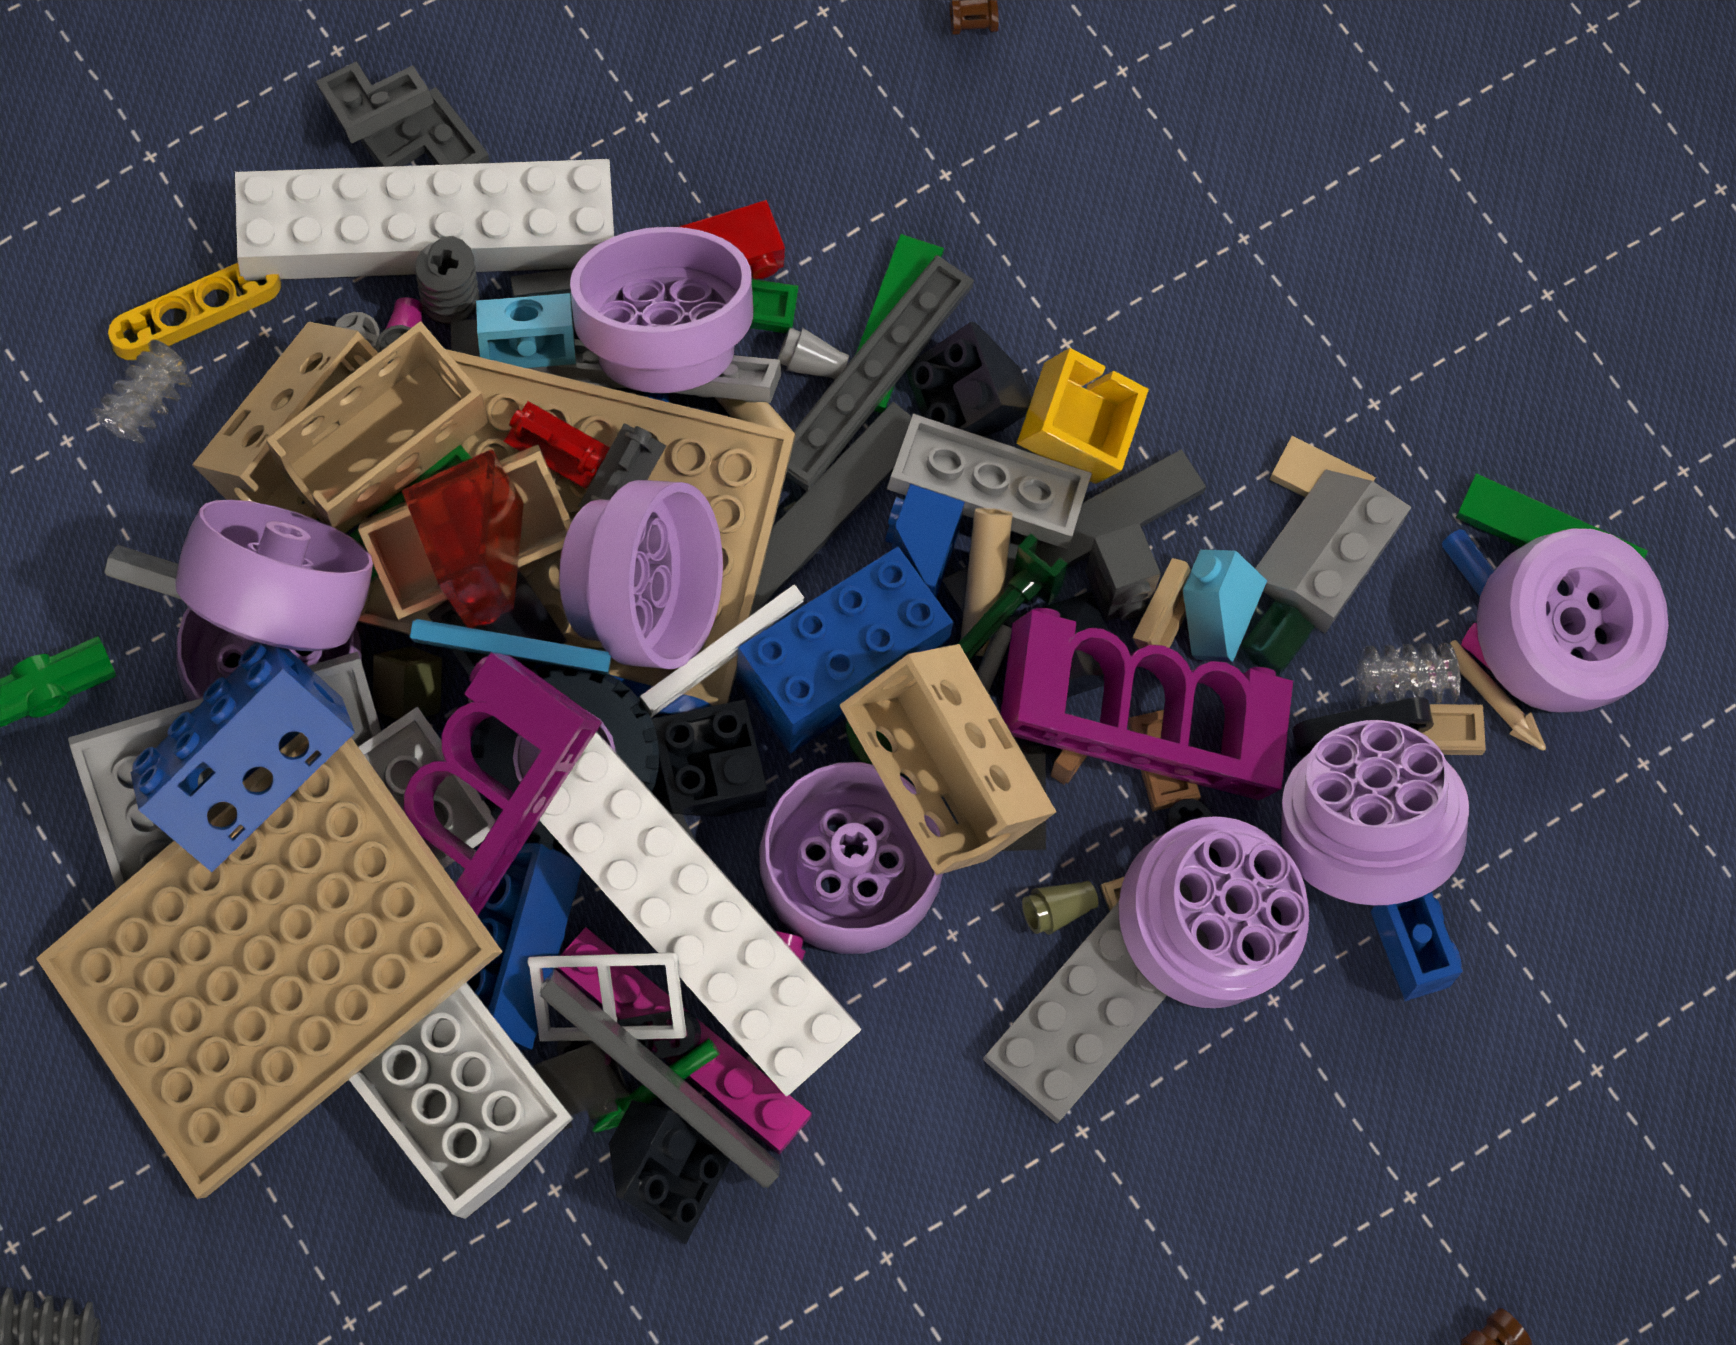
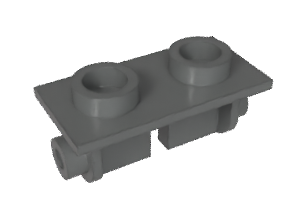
(628, 459)

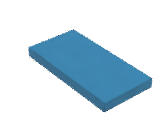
(517, 647)

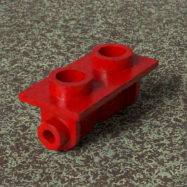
(562, 445)

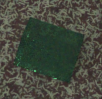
(1277, 637)

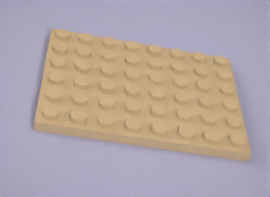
(726, 458)
(274, 976)

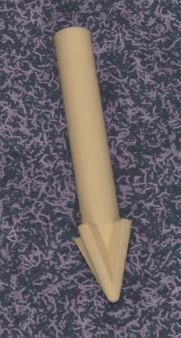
(1523, 726)

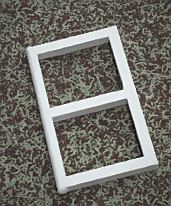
(603, 964)

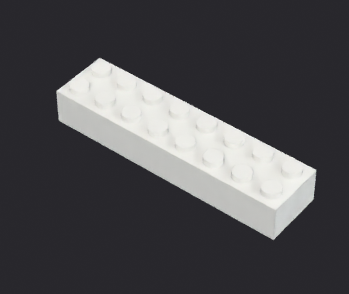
(384, 216)
(694, 910)

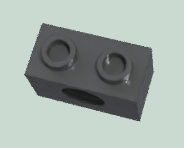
(1122, 572)

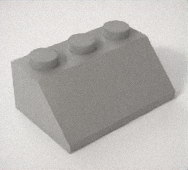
(1331, 545)

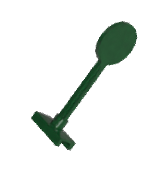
(1030, 578)

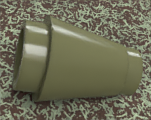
(1058, 905)

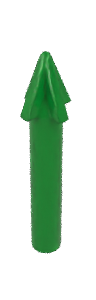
(683, 1067)

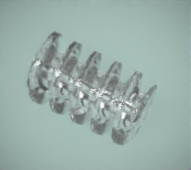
(143, 392)
(1408, 672)

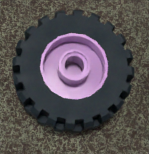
(624, 727)

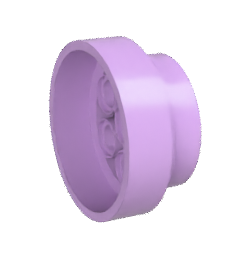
(662, 306)
(644, 573)
(1375, 814)
(1163, 925)

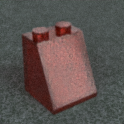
(471, 535)

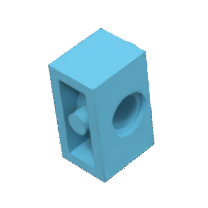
(527, 330)

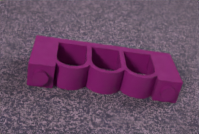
(1253, 703)
(538, 714)

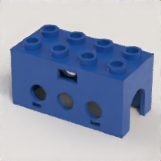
(838, 646)
(234, 734)

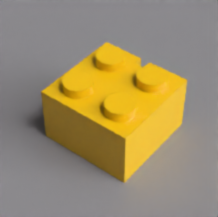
(1082, 425)

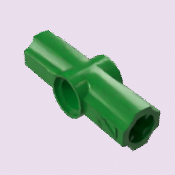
(47, 682)

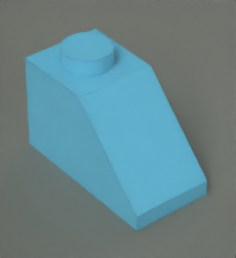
(1220, 603)

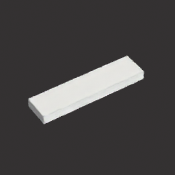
(719, 652)

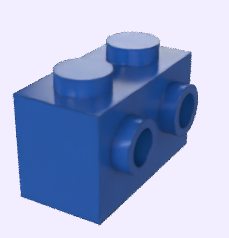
(1418, 945)

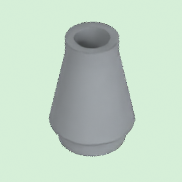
(811, 355)

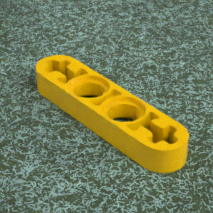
(191, 300)

